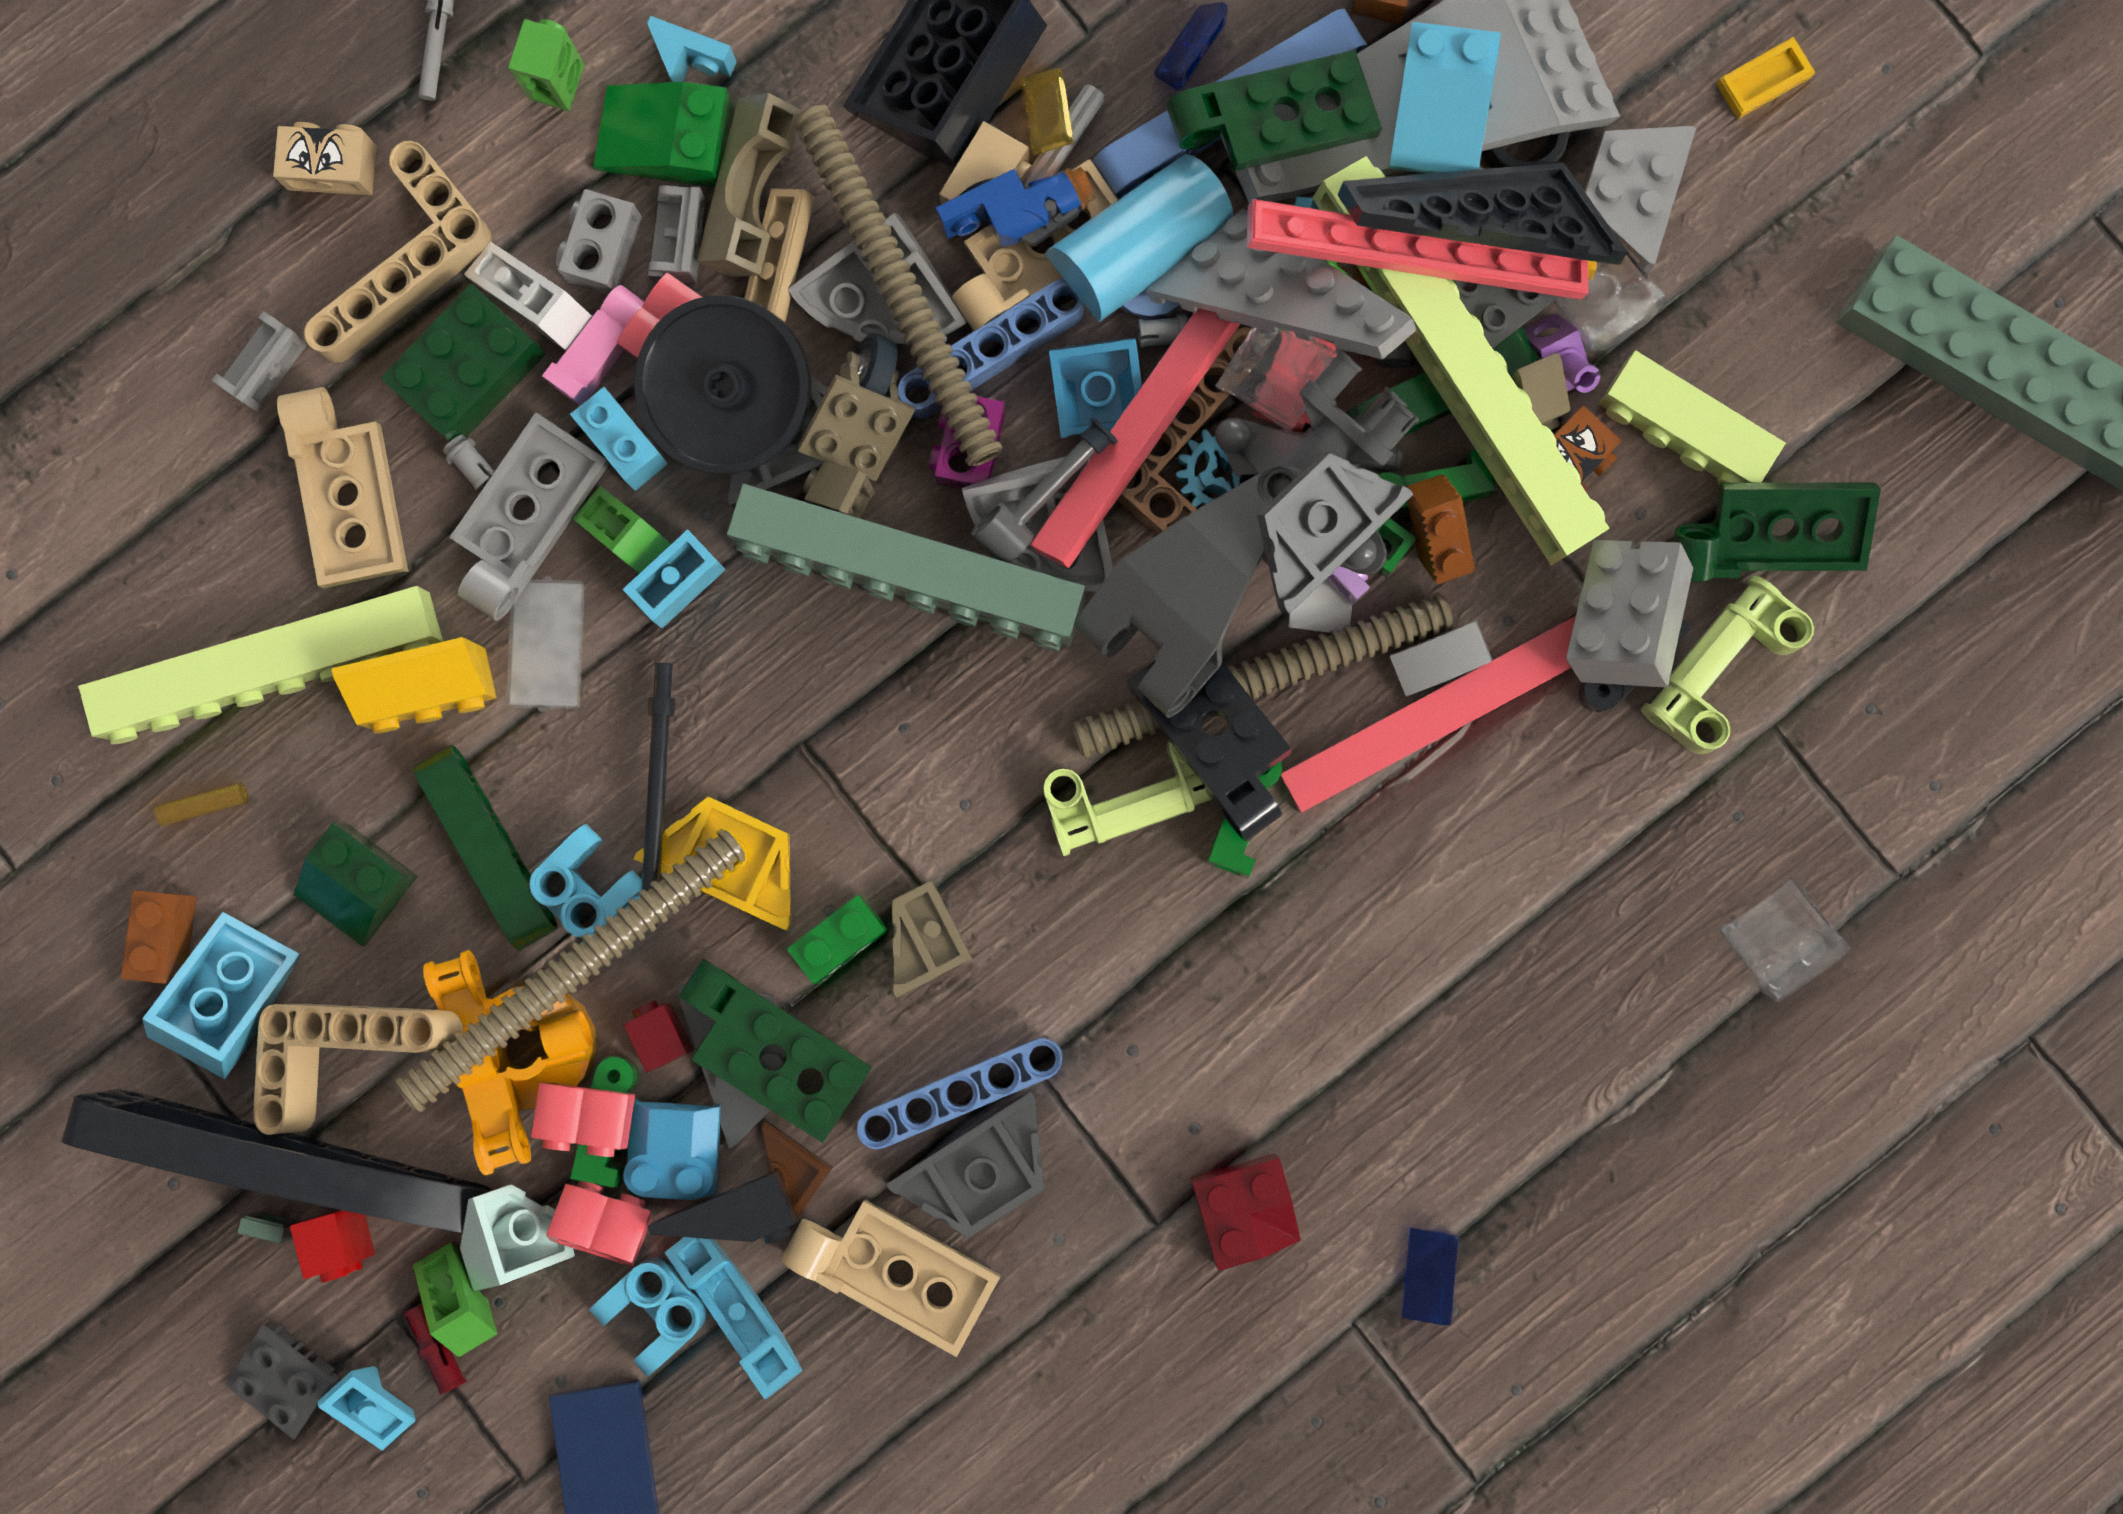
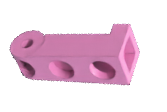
(594, 349)

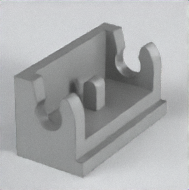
(678, 233)
(262, 363)

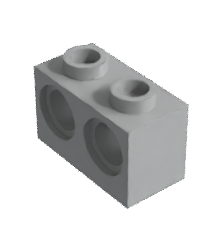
(610, 243)

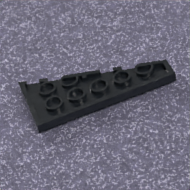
(1503, 207)

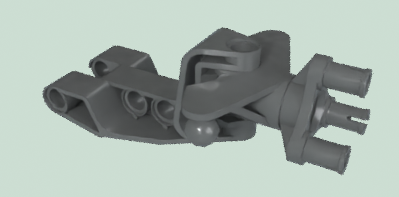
(1194, 573)

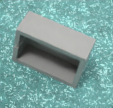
(1630, 613)

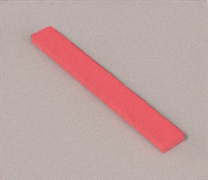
(1338, 239)
(1136, 434)
(1429, 718)

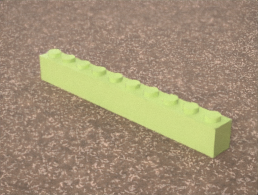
(1483, 398)

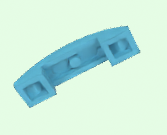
(737, 1311)

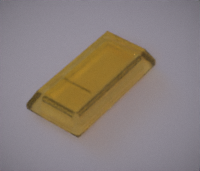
(1047, 111)

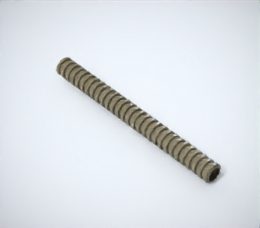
(897, 284)
(1285, 667)
(569, 971)

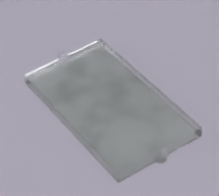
(546, 645)

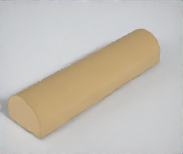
(787, 222)

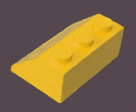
(416, 684)

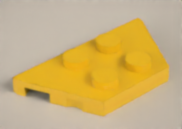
(760, 882)

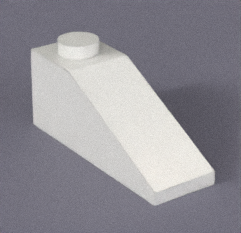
(529, 295)

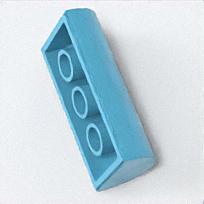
(1142, 235)

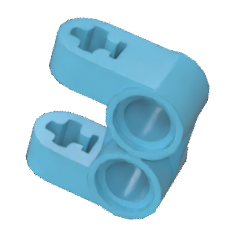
(578, 892)
(658, 1306)

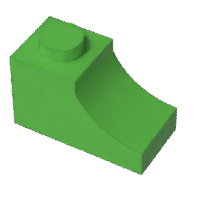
(621, 530)
(452, 1309)

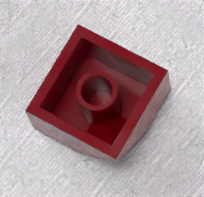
(1246, 1211)

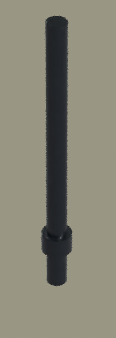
(661, 709)

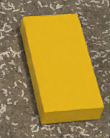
(1765, 78)

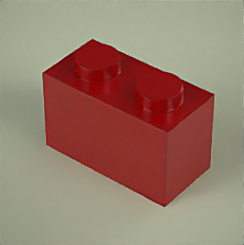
(332, 1244)

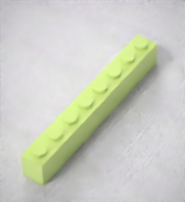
(257, 665)

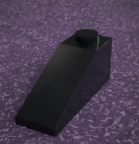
(740, 1214)

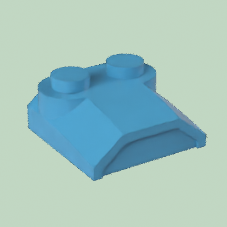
(1094, 382)
(673, 1150)

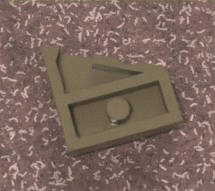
(923, 939)

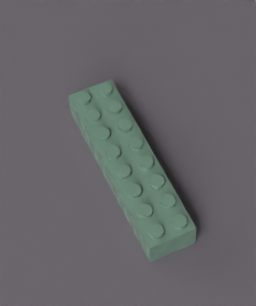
(1992, 355)
(906, 567)

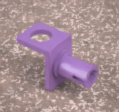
(1569, 345)

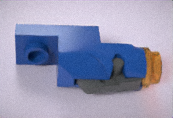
(1019, 212)

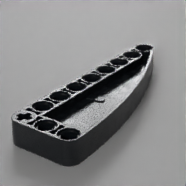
(281, 1165)

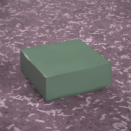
(267, 1227)

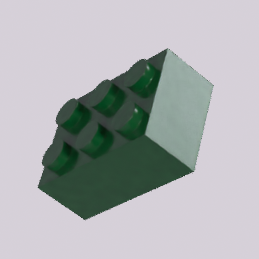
(463, 365)

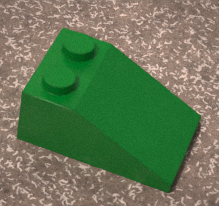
(664, 131)

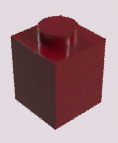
(657, 1035)

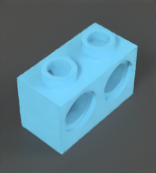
(619, 439)

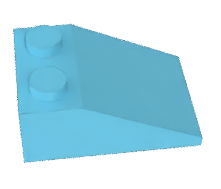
(1444, 99)
(219, 994)

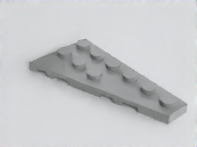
(1283, 293)

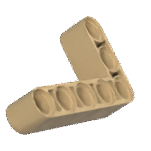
(406, 262)
(291, 1043)

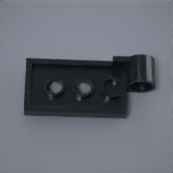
(1228, 761)

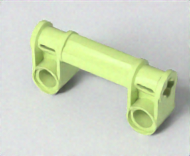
(1714, 654)
(1124, 812)

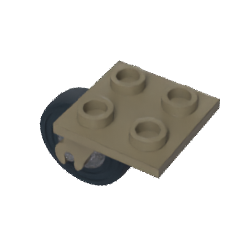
(860, 411)

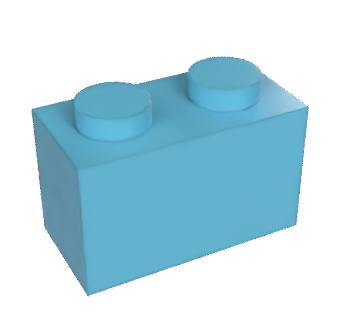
(674, 579)

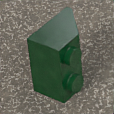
(352, 882)

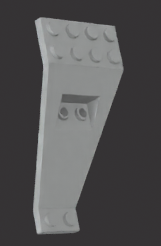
(1540, 88)

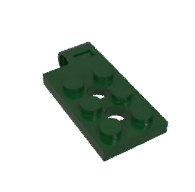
(1246, 115)
(1749, 511)
(748, 1024)

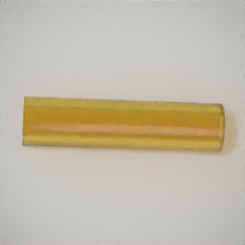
(201, 804)

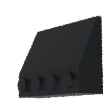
(945, 71)

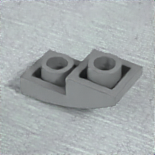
(1441, 658)

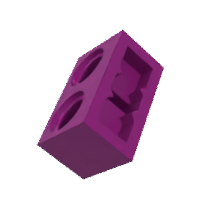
(943, 455)

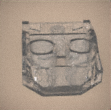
(1272, 372)

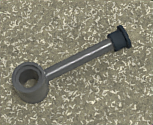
(1004, 531)

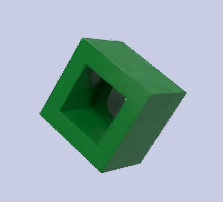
(1398, 541)

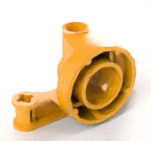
(497, 1088)

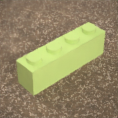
(1689, 422)

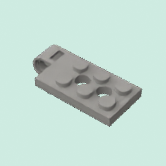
(513, 547)

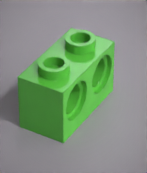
(546, 64)

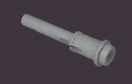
(433, 48)

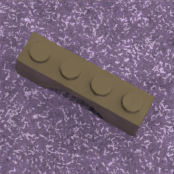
(757, 141)

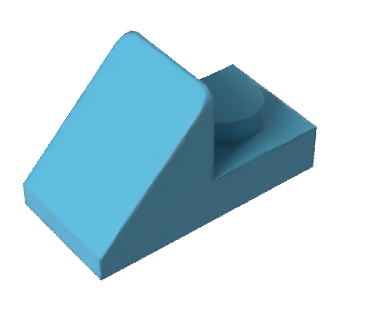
(682, 47)
(367, 1407)

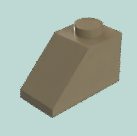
(1546, 389)
(839, 489)

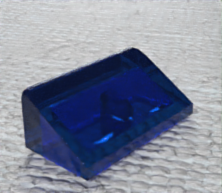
(1192, 44)
(1430, 1276)

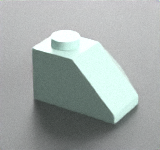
(507, 1238)

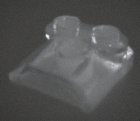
(1616, 304)
(1784, 941)

